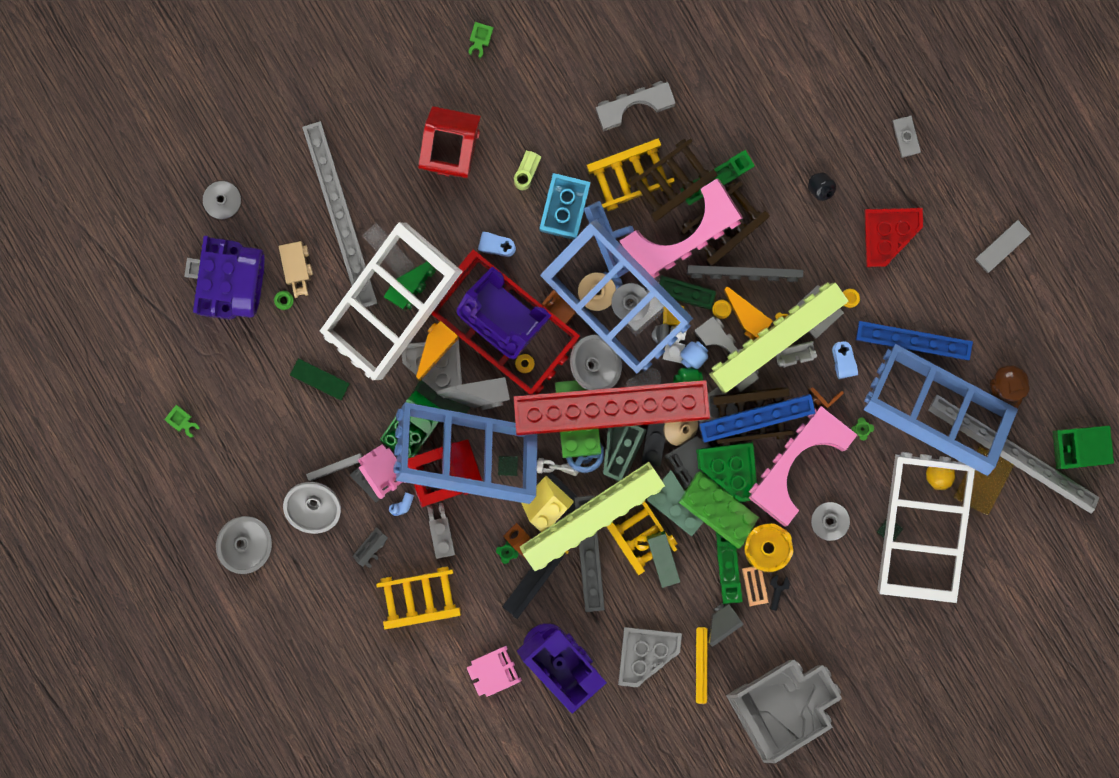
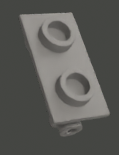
(802, 352)

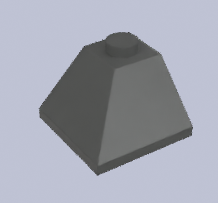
(723, 623)

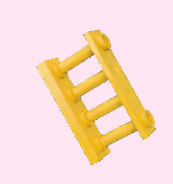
(615, 161)
(628, 546)
(412, 616)

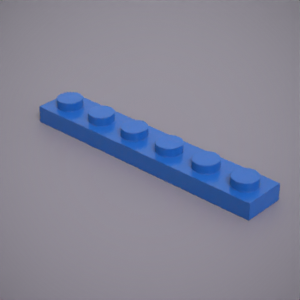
(914, 340)
(757, 418)

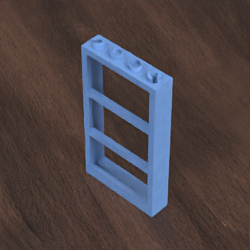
(639, 272)
(923, 432)
(459, 484)

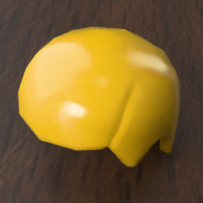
(940, 477)

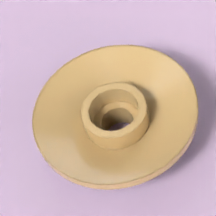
(601, 301)
(676, 436)

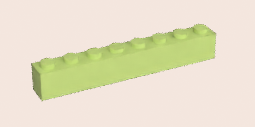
(778, 337)
(592, 516)

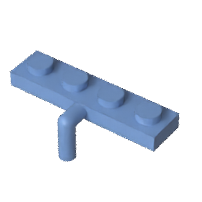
(596, 211)

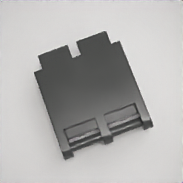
(687, 459)

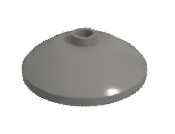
(604, 363)
(309, 515)
(254, 546)

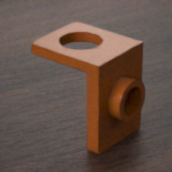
(559, 307)
(818, 399)
(522, 538)

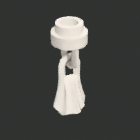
(564, 467)

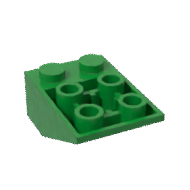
(412, 281)
(419, 428)
(1083, 447)

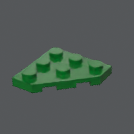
(730, 468)

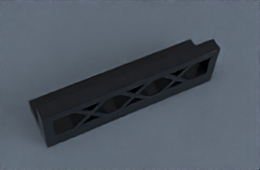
(528, 588)

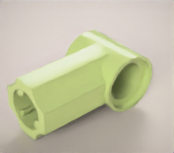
(527, 168)

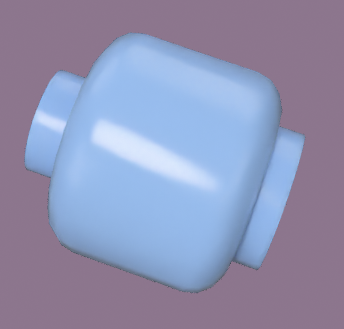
(694, 355)

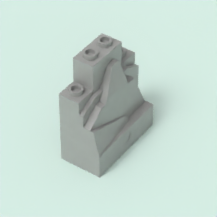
(785, 708)

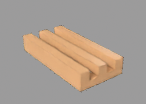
(747, 586)

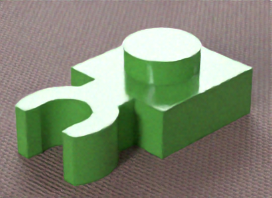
(480, 37)
(180, 419)

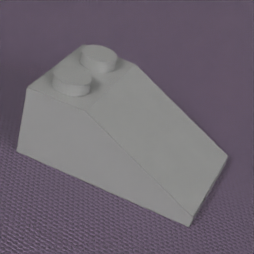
(479, 394)

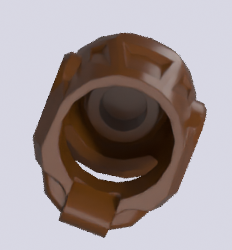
(1010, 385)

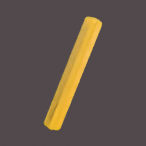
(701, 664)

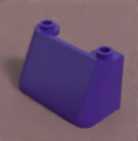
(500, 315)

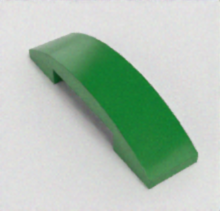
(727, 172)
(728, 571)

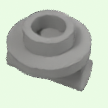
(660, 332)

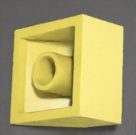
(547, 505)

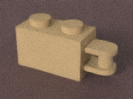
(296, 266)

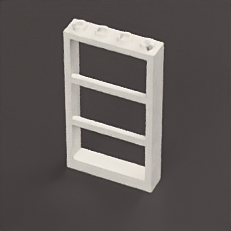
(428, 252)
(919, 592)

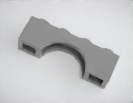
(657, 97)
(712, 334)

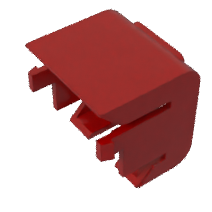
(451, 122)
(461, 465)

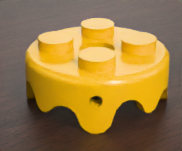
(778, 538)

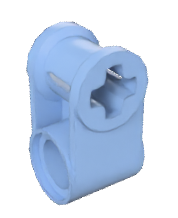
(493, 244)
(844, 363)

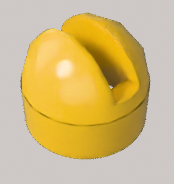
(641, 538)

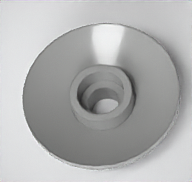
(231, 201)
(626, 292)
(840, 521)

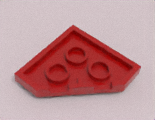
(889, 232)

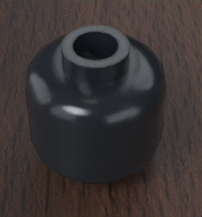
(821, 186)

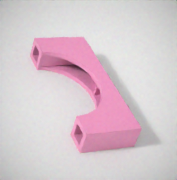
(718, 216)
(772, 491)

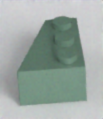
(621, 450)
(668, 503)

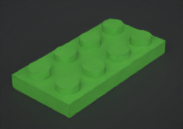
(578, 442)
(718, 509)

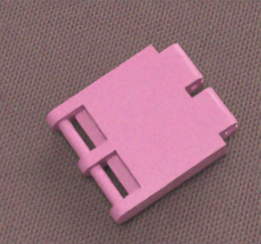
(378, 470)
(493, 672)

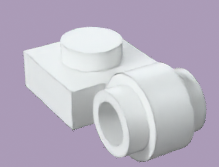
(672, 352)

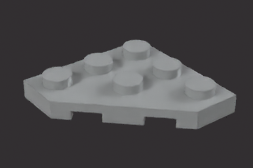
(445, 372)
(645, 653)

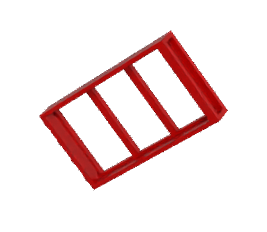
(467, 266)

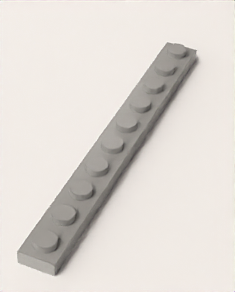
(338, 209)
(1017, 456)

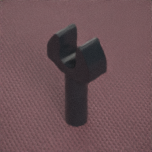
(777, 591)

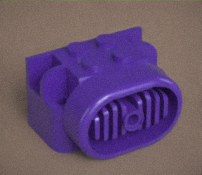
(228, 279)
(561, 665)

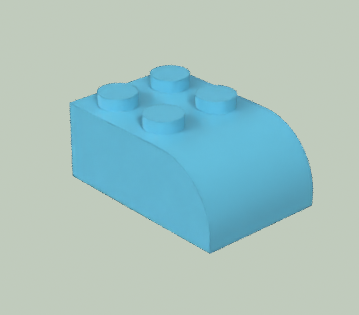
(564, 206)

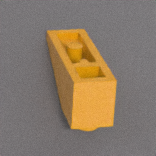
(748, 316)
(437, 344)

